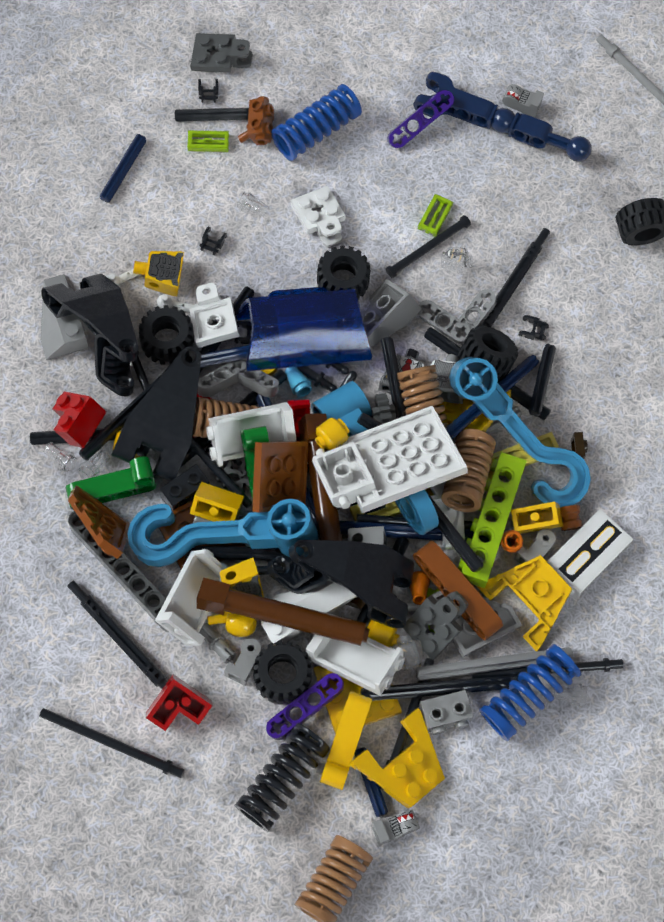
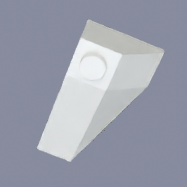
(324, 598)

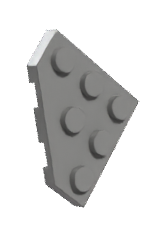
(468, 641)

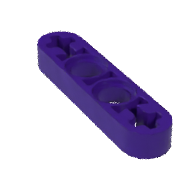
(421, 120)
(302, 703)

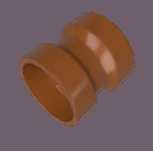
(570, 517)

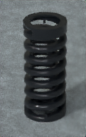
(301, 735)

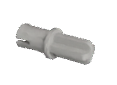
(217, 643)

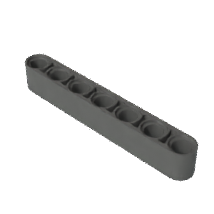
(113, 565)

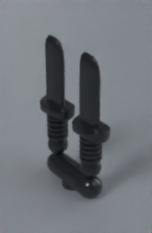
(318, 378)

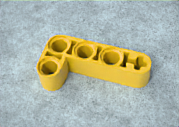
(346, 740)

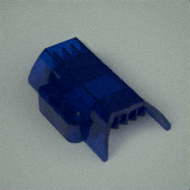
(305, 328)

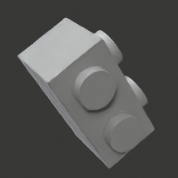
(446, 712)

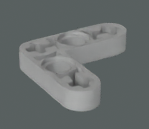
(463, 322)
(236, 372)

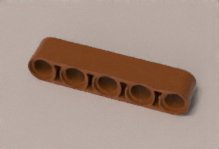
(449, 579)

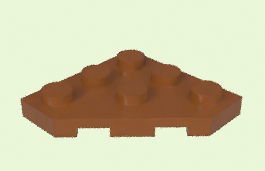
(103, 524)

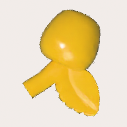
(235, 624)

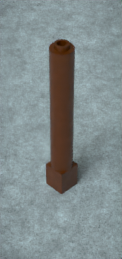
(326, 514)
(219, 598)

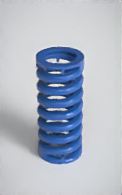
(320, 124)
(554, 659)

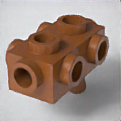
(259, 121)

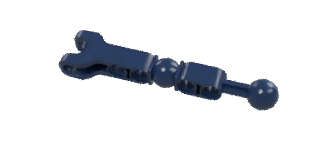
(503, 120)

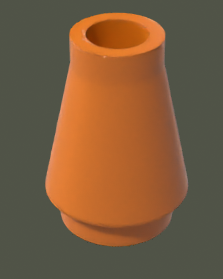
(515, 539)
(419, 587)

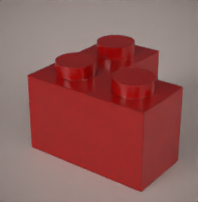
(78, 418)
(175, 698)

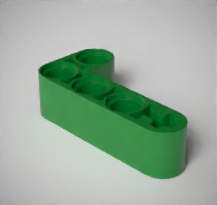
(248, 439)
(118, 484)

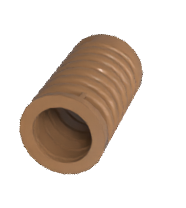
(418, 392)
(211, 409)
(478, 461)
(323, 879)

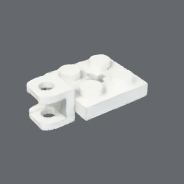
(325, 222)
(212, 308)

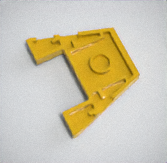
(539, 589)
(412, 771)

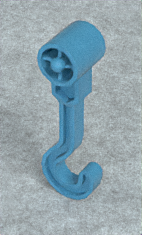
(477, 381)
(348, 404)
(277, 528)

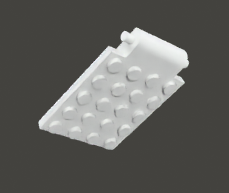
(389, 462)

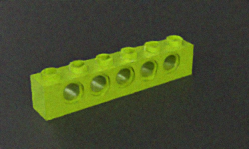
(512, 468)

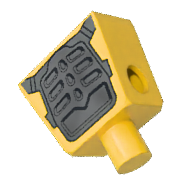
(161, 271)
(243, 577)

